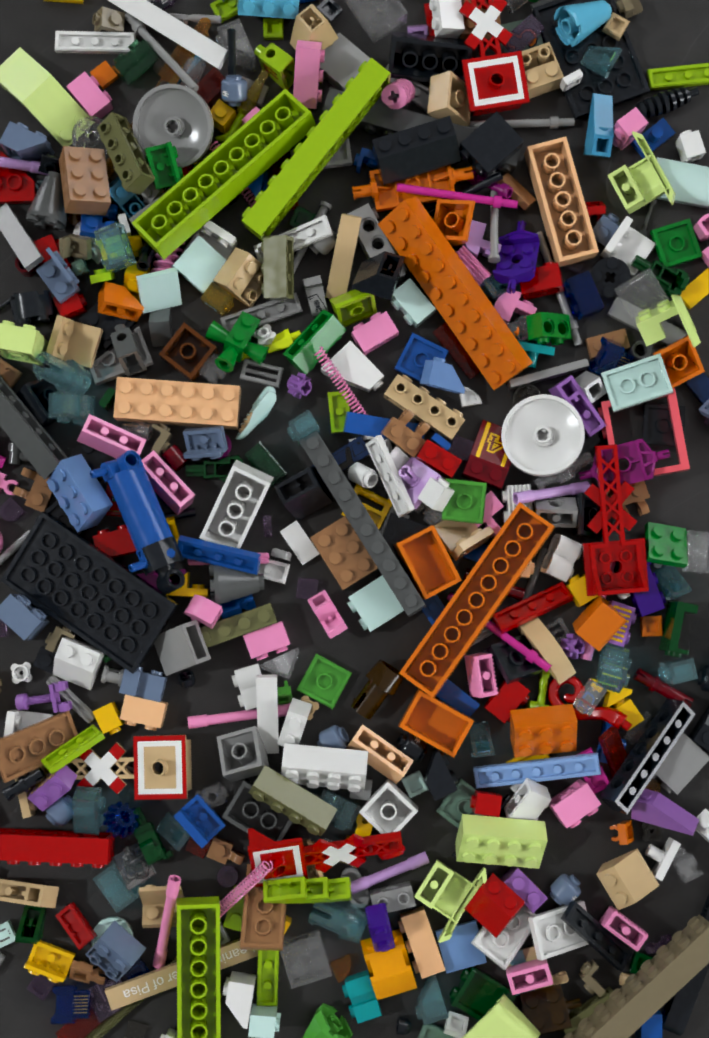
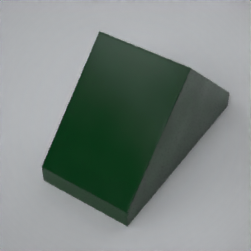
(31, 925)

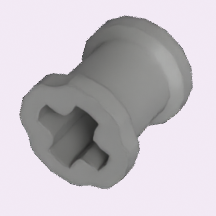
(112, 675)

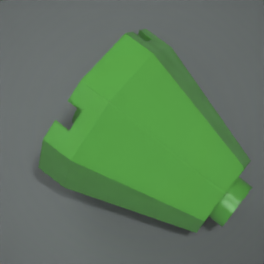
(327, 1024)

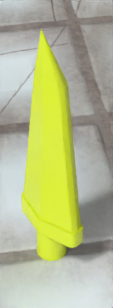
(281, 341)

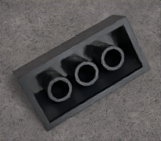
(423, 56)
(416, 150)

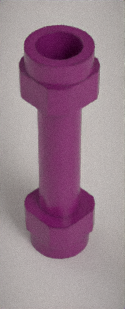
(503, 190)

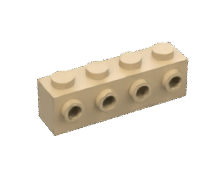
(425, 407)

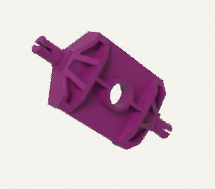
(641, 462)

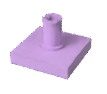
(415, 476)

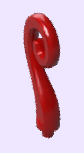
(608, 714)

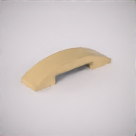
(548, 649)

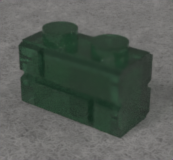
(135, 62)
(266, 463)

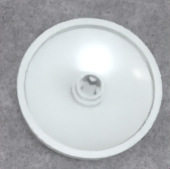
(543, 435)

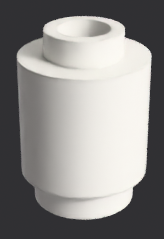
(362, 475)

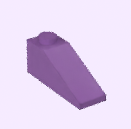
(571, 392)
(660, 811)

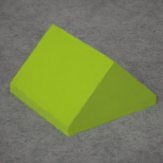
(353, 307)

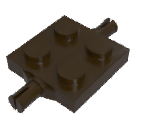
(548, 1009)

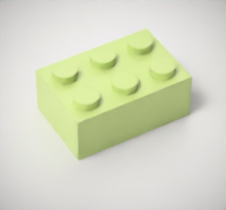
(21, 343)

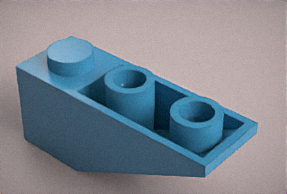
(600, 127)
(127, 201)

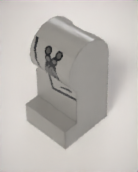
(315, 295)

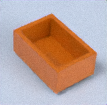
(427, 562)
(436, 723)
(543, 730)

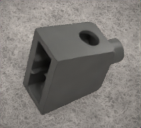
(124, 346)

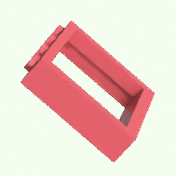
(607, 433)

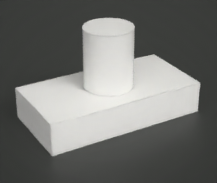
(662, 857)

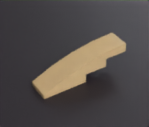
(343, 255)

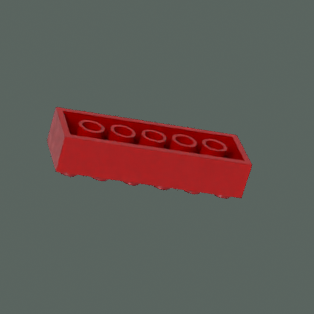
(56, 847)

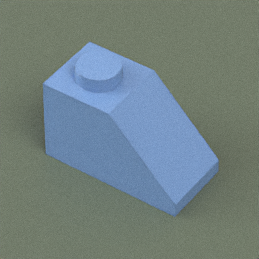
(441, 376)

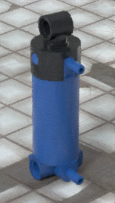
(144, 520)

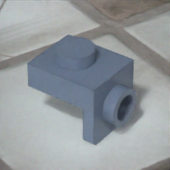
(606, 228)

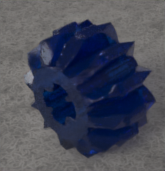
(128, 818)

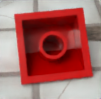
(494, 905)

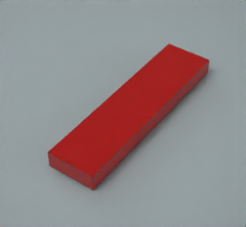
(532, 607)

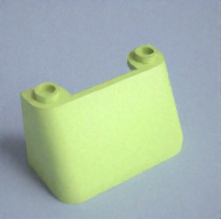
(503, 1021)

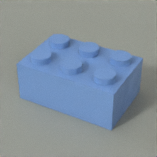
(78, 493)

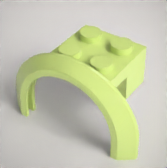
(642, 180)
(650, 321)
(448, 894)

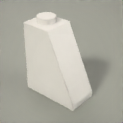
(355, 369)

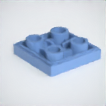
(458, 951)

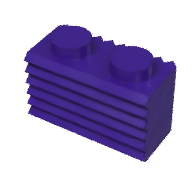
(379, 927)

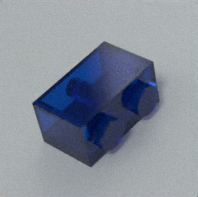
(583, 295)

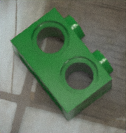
(548, 327)

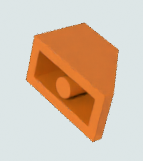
(118, 302)

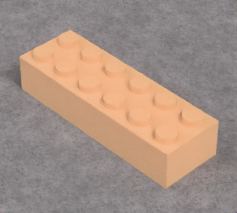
(561, 202)
(177, 403)

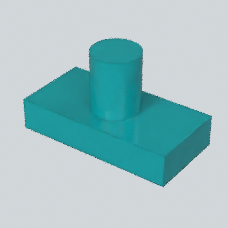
(534, 349)

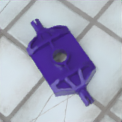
(517, 246)

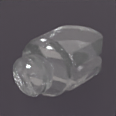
(194, 68)

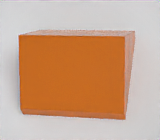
(681, 361)
(598, 623)

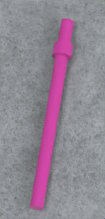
(496, 201)
(531, 655)

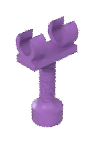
(23, 701)

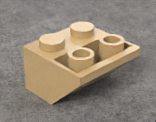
(312, 26)
(541, 70)
(241, 277)

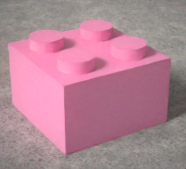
(574, 804)

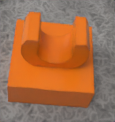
(625, 832)

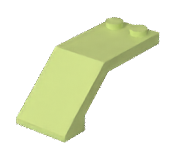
(41, 95)

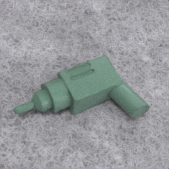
(80, 266)

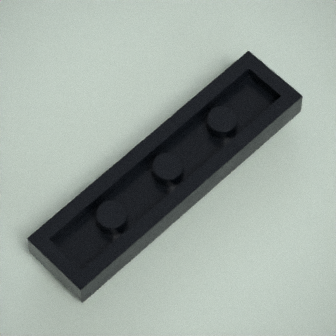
(596, 935)

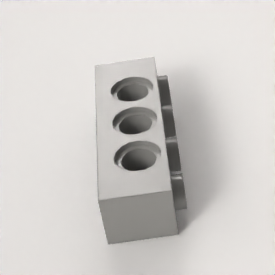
(367, 239)

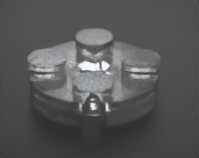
(82, 130)

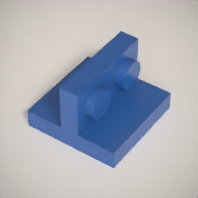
(199, 820)

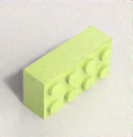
(501, 841)

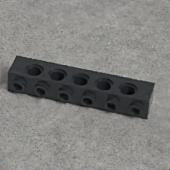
(647, 755)

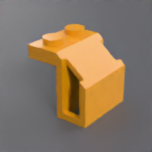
(389, 970)

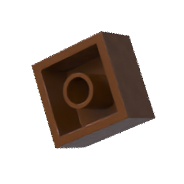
(188, 352)

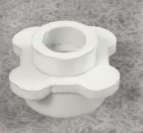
(267, 338)
(17, 677)

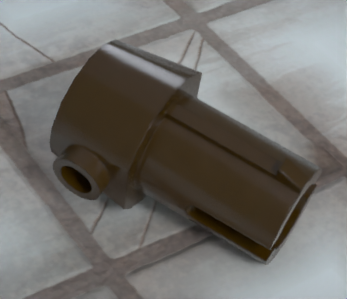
(383, 680)

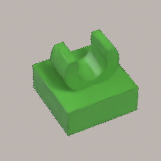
(284, 694)

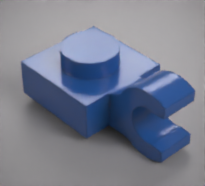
(235, 607)

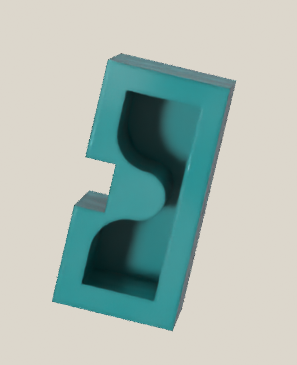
(362, 996)

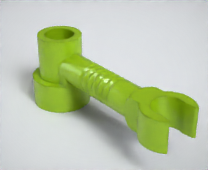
(544, 676)

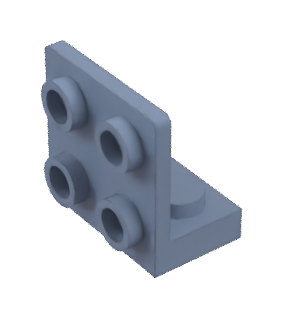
(58, 279)

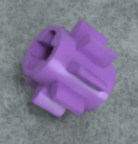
(299, 385)
(572, 645)

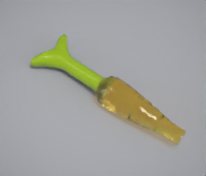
(253, 95)

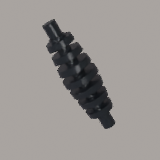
(666, 101)

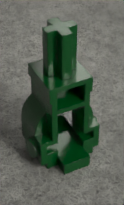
(658, 269)
(209, 469)
(149, 840)

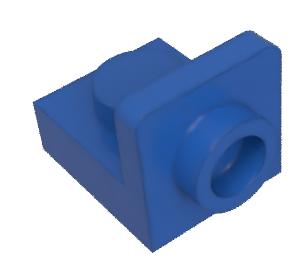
(366, 156)

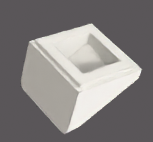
(399, 457)

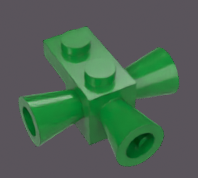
(237, 342)

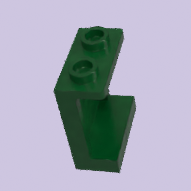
(672, 627)
(477, 992)

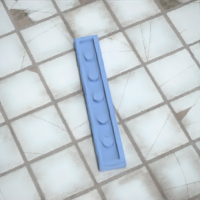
(537, 770)

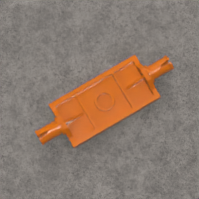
(388, 198)

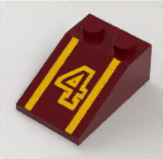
(487, 457)

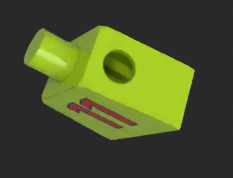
(277, 64)

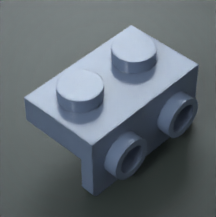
(205, 442)

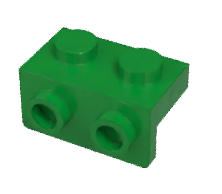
(164, 165)

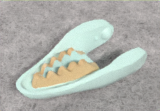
(259, 411)

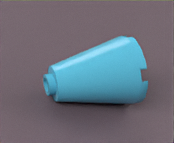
(580, 20)

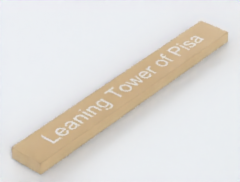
(166, 977)

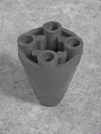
(48, 204)
(232, 584)

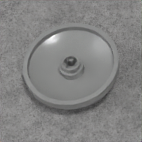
(174, 116)

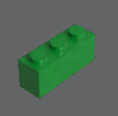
(321, 332)

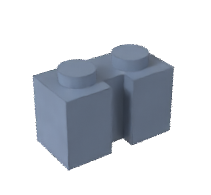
(144, 684)

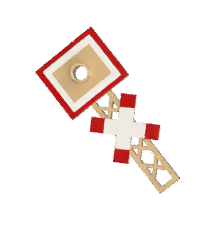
(169, 750)

